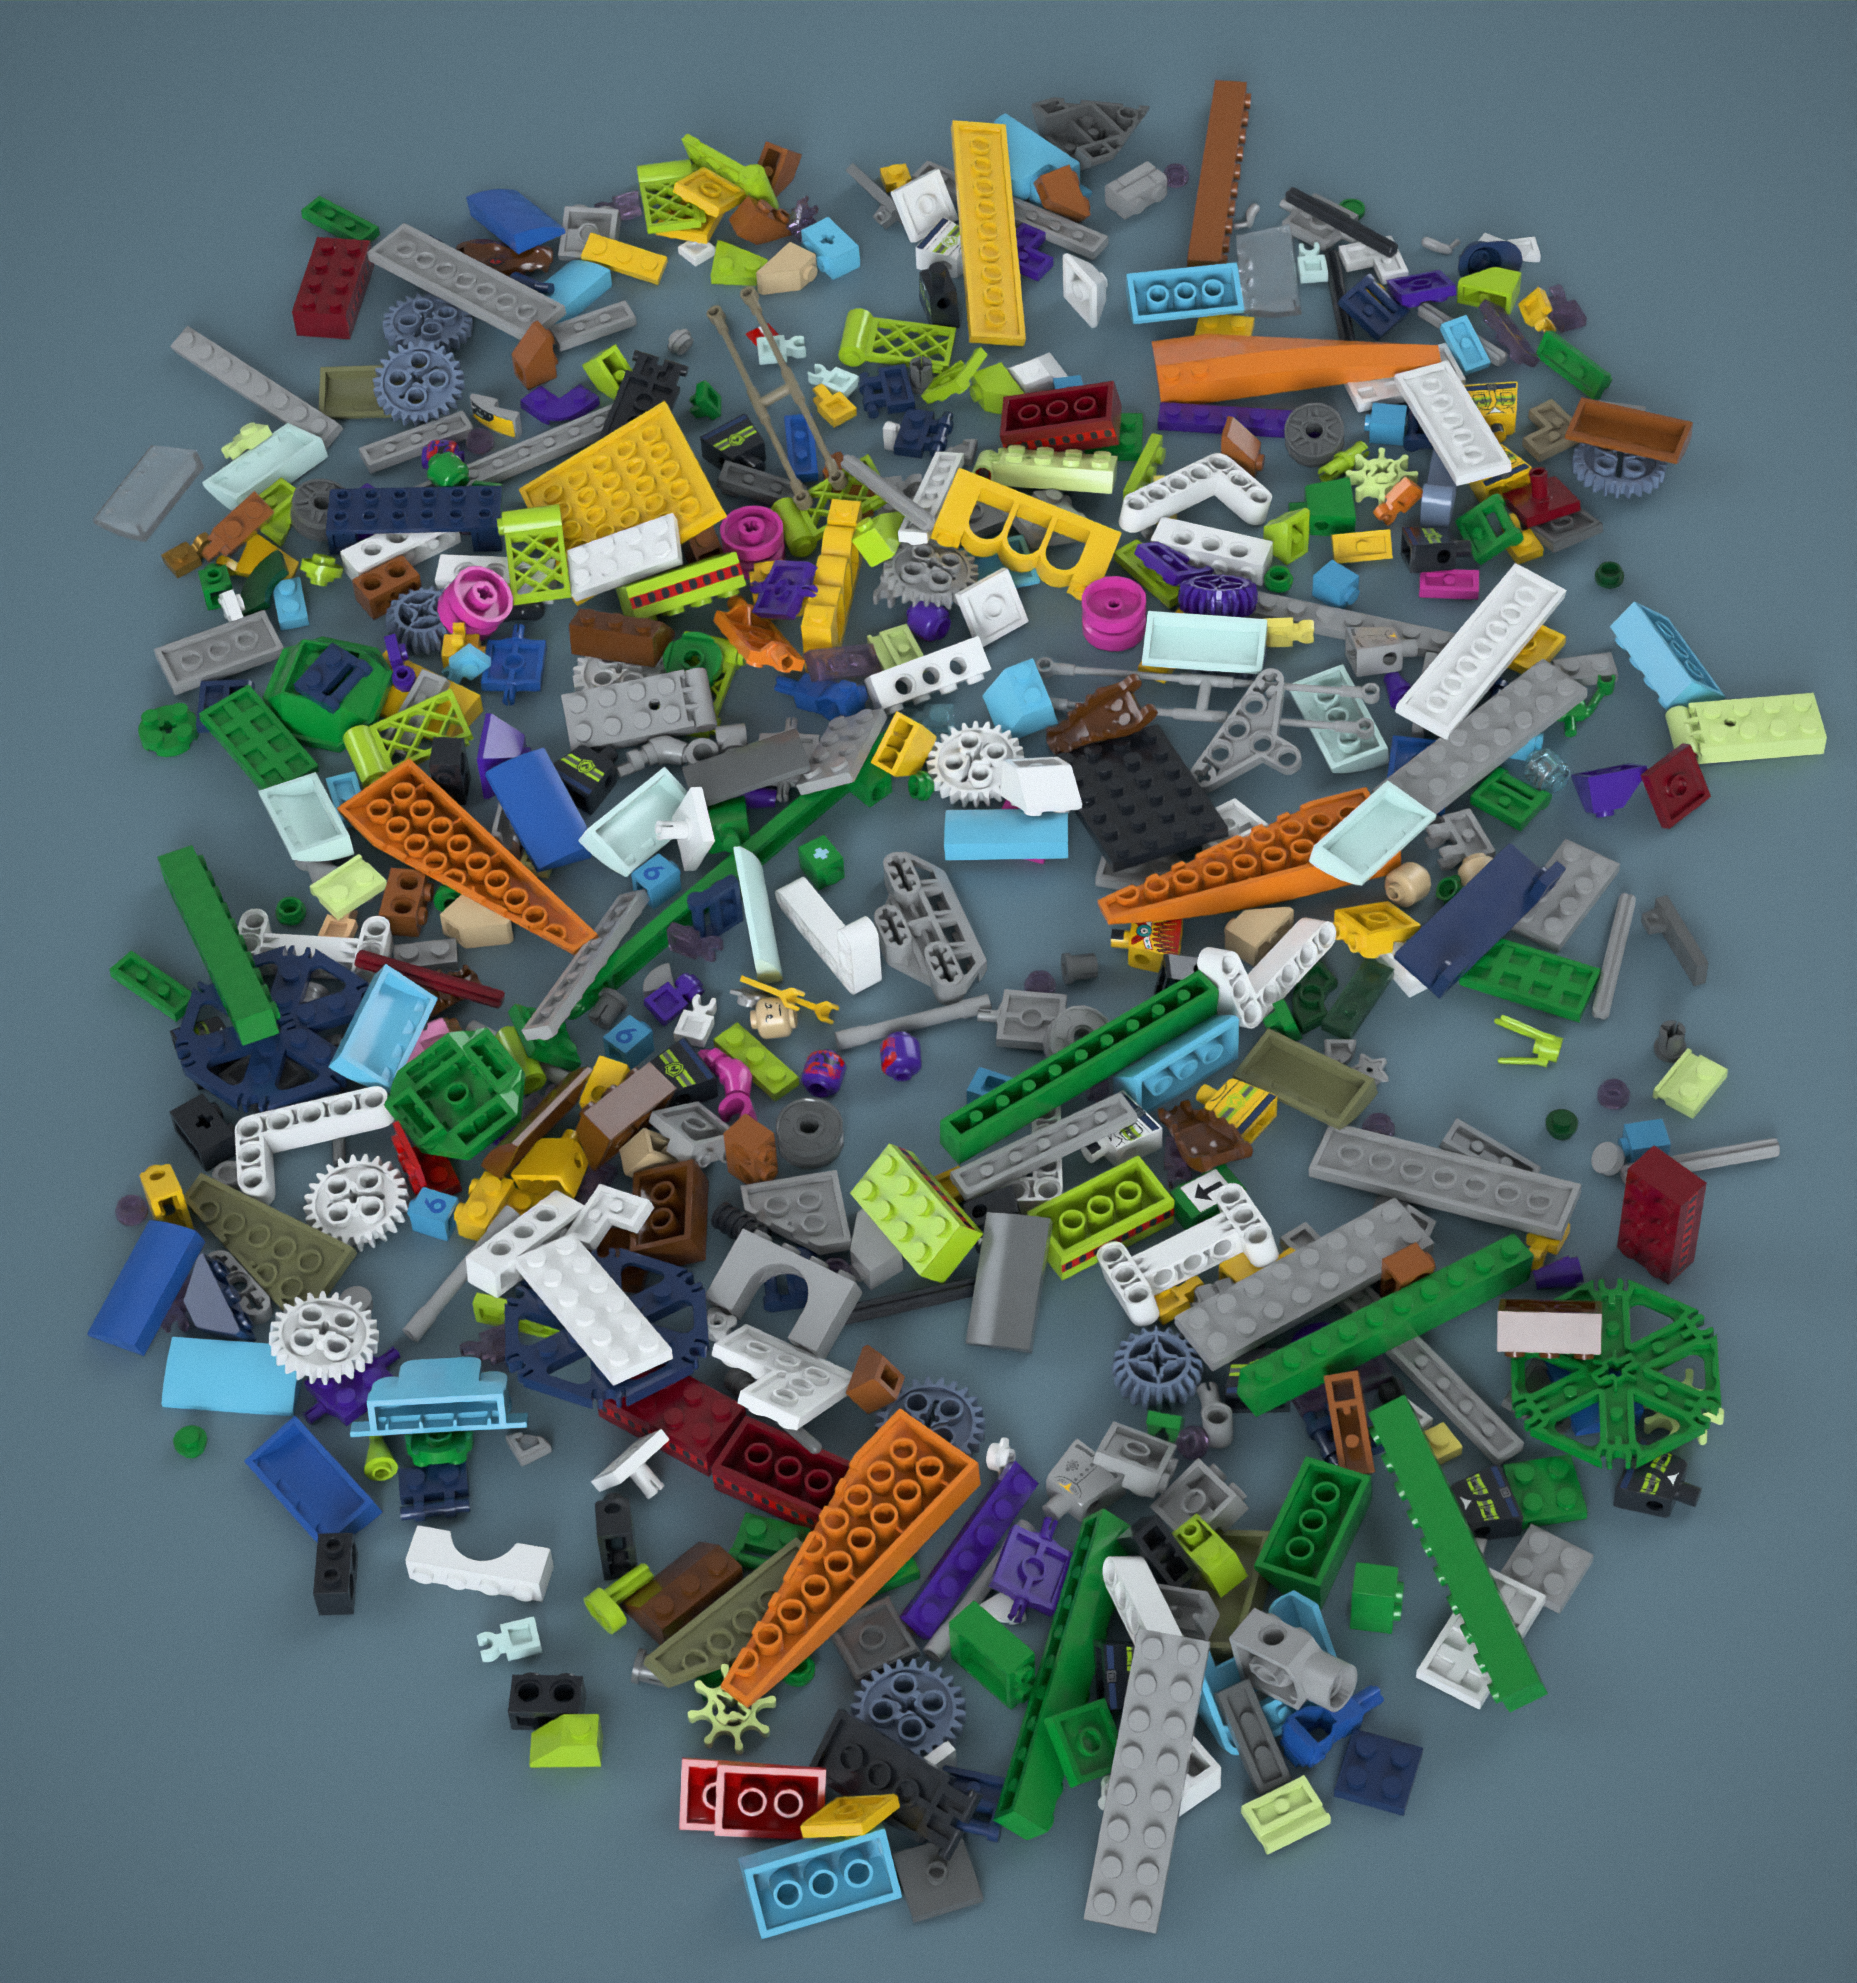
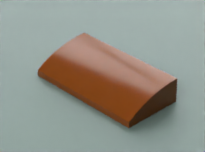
(1630, 430)

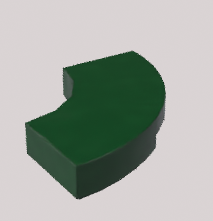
(262, 582)
(1310, 996)

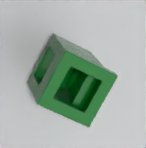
(214, 579)

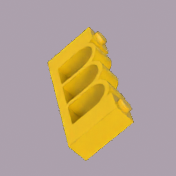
(968, 488)
(835, 579)

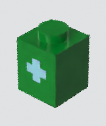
(821, 862)

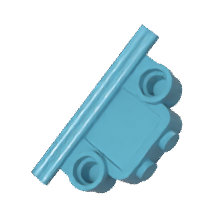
(1032, 157)
(439, 1398)

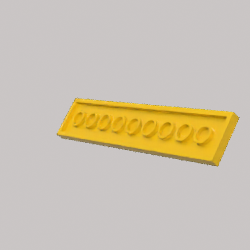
(988, 233)

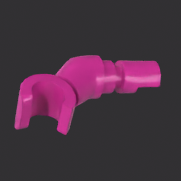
(736, 1081)

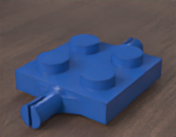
(515, 665)

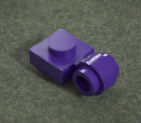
(403, 676)
(668, 1002)

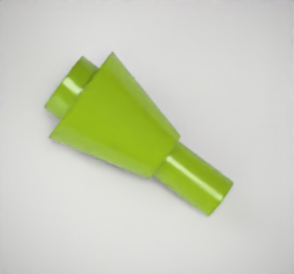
(379, 1461)

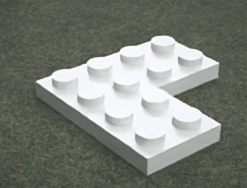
(790, 1381)

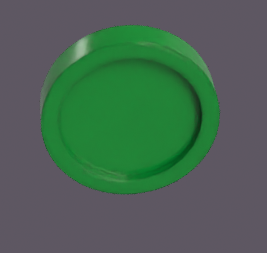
(1355, 206)

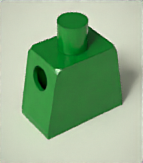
(1329, 506)
(729, 824)

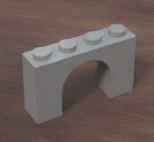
(757, 1259)

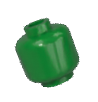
(447, 470)

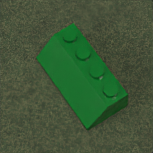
(1315, 1529)

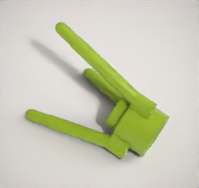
(1546, 1045)

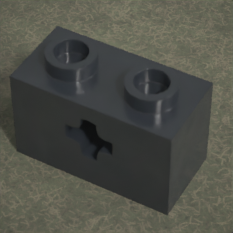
(204, 1131)
(1160, 1550)

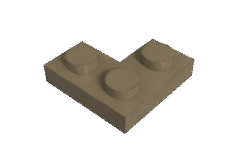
(1551, 434)

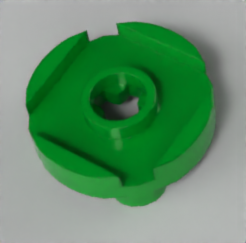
(692, 645)
(157, 720)
(439, 1447)

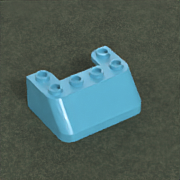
(1291, 1609)

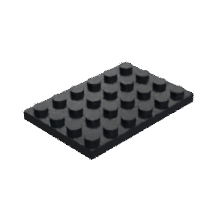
(1141, 799)

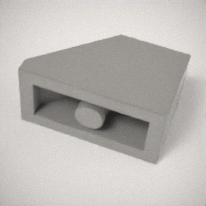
(872, 1253)

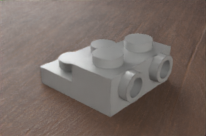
(580, 222)
(1034, 533)
(692, 1133)
(1140, 1457)
(1201, 1492)

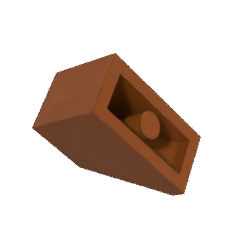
(779, 165)
(1242, 447)

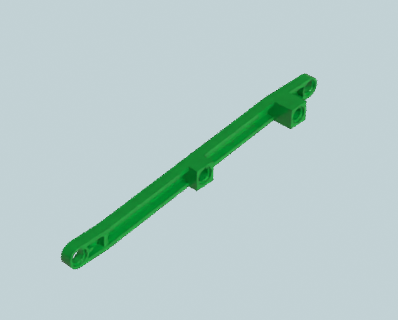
(869, 787)

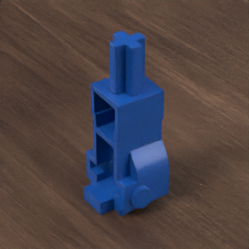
(824, 697)
(1303, 1748)

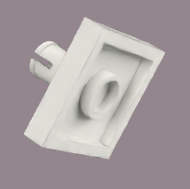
(923, 204)
(992, 607)
(690, 828)
(633, 1464)

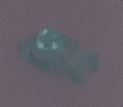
(935, 717)

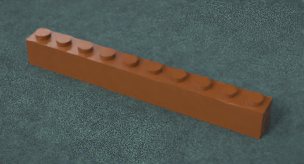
(1219, 173)

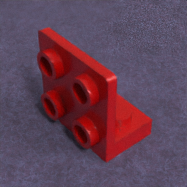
(424, 1169)

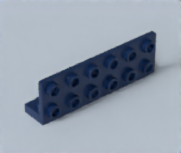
(414, 511)
(1476, 919)

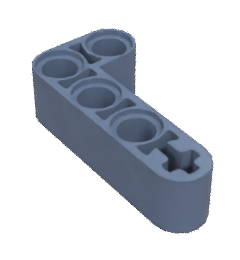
(1438, 496)

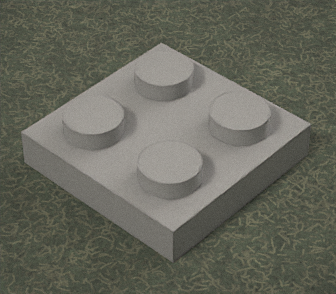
(1548, 1566)

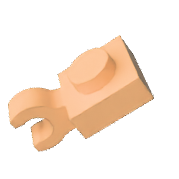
(344, 927)

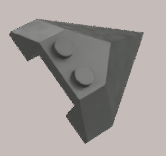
(1088, 130)

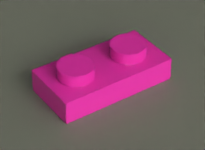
(1449, 584)

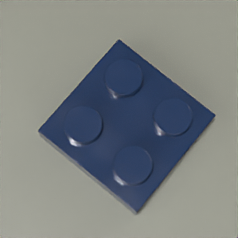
(1378, 1772)

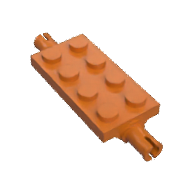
(757, 638)

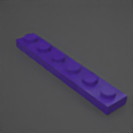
(1213, 418)
(969, 1550)

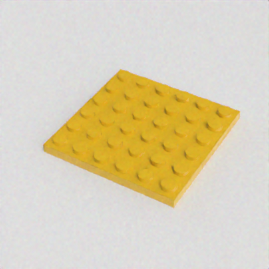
(627, 481)

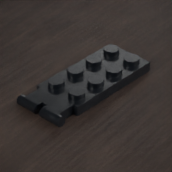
(644, 389)
(868, 1762)

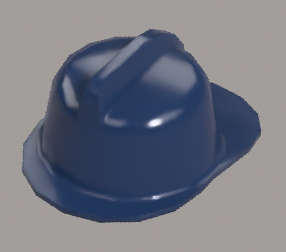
(1485, 255)

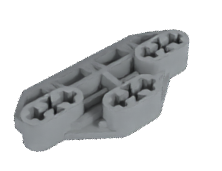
(918, 929)

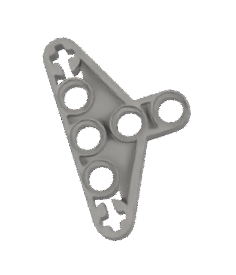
(1258, 726)

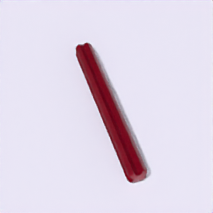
(433, 979)

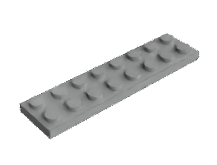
(464, 282)
(1488, 736)
(1446, 1181)
(1299, 1285)
(1147, 1781)

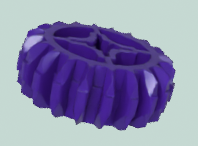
(1218, 595)

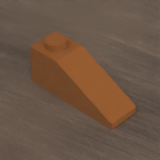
(1349, 1421)

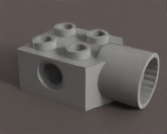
(1290, 1663)

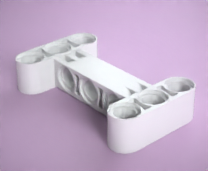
(374, 937)
(1187, 1254)

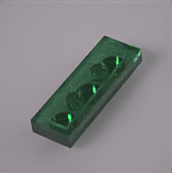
(1357, 999)

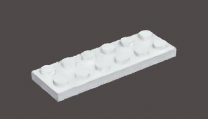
(1452, 423)
(593, 1309)

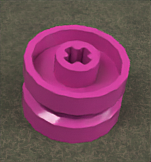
(754, 535)
(477, 599)
(1114, 613)

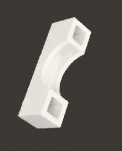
(518, 1573)

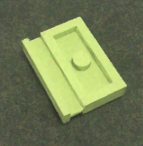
(895, 647)
(348, 887)
(1690, 1083)
(1285, 1814)

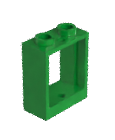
(992, 1655)

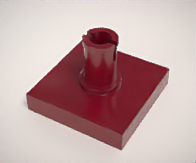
(1541, 500)
(1675, 785)

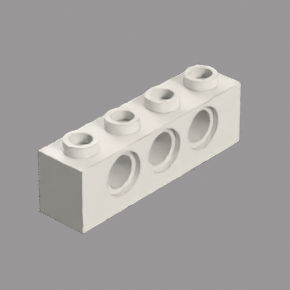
(385, 547)
(1220, 549)
(451, 565)
(967, 653)
(493, 1263)

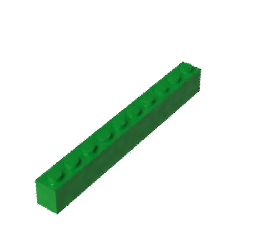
(220, 945)
(1078, 1067)
(1384, 1324)
(1457, 1554)
(1062, 1678)

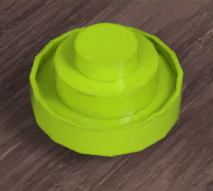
(321, 569)

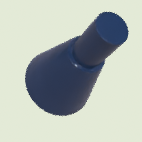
(543, 288)

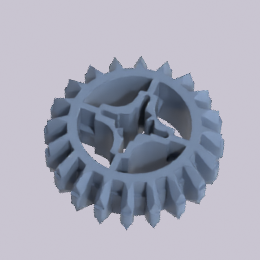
(419, 612)
(1136, 1370)

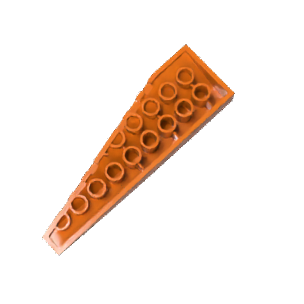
(1240, 366)
(431, 832)
(1244, 871)
(880, 1516)

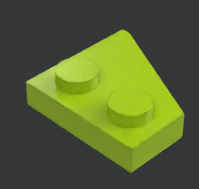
(735, 265)
(954, 379)
(279, 499)

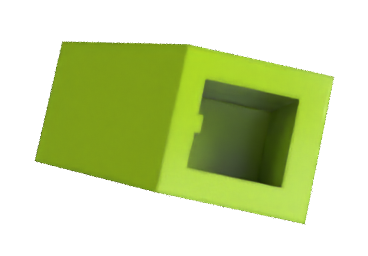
(1211, 1555)

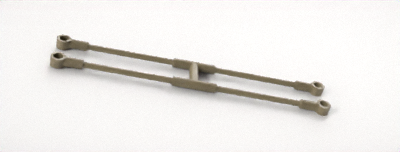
(836, 476)

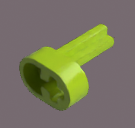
(604, 1603)

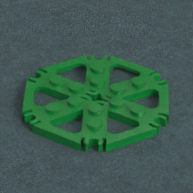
(1638, 1379)

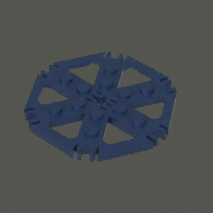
(268, 1056)
(561, 1349)

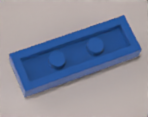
(801, 448)

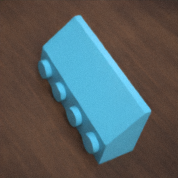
(1184, 293)
(1664, 658)
(1181, 1063)
(818, 1880)

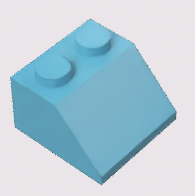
(1020, 700)

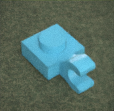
(466, 663)

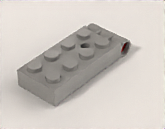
(623, 714)

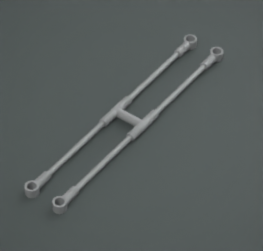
(1206, 682)

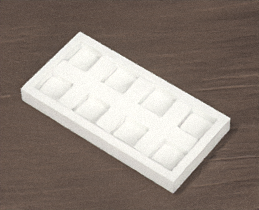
(1385, 390)
(624, 557)
(1451, 1659)

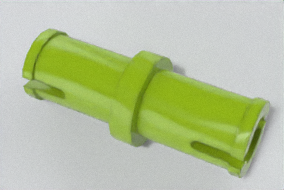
(1342, 462)

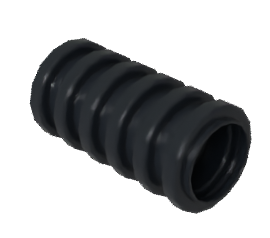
(732, 1221)

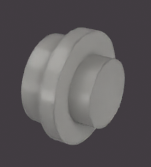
(680, 341)

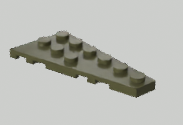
(270, 1245)
(723, 1627)

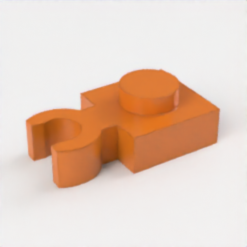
(1400, 498)

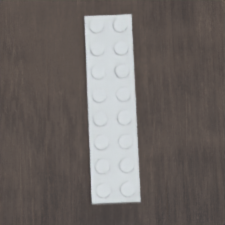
(1480, 651)

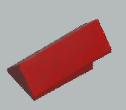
(749, 1797)

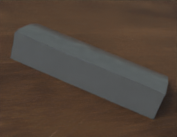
(748, 767)
(1009, 1282)

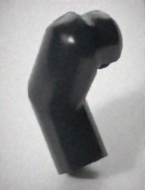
(529, 611)

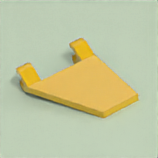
(254, 552)
(789, 998)

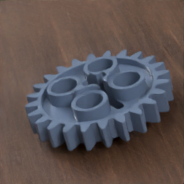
(427, 320)
(418, 383)
(1599, 465)
(962, 1431)
(909, 1710)

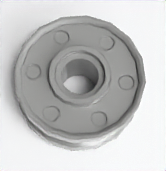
(1069, 1023)

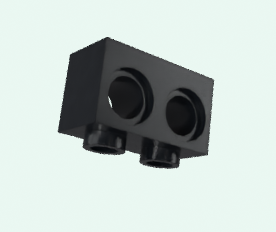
(450, 767)
(335, 1574)
(548, 1693)

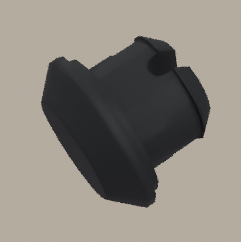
(1391, 1390)

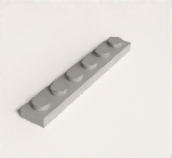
(1043, 1147)

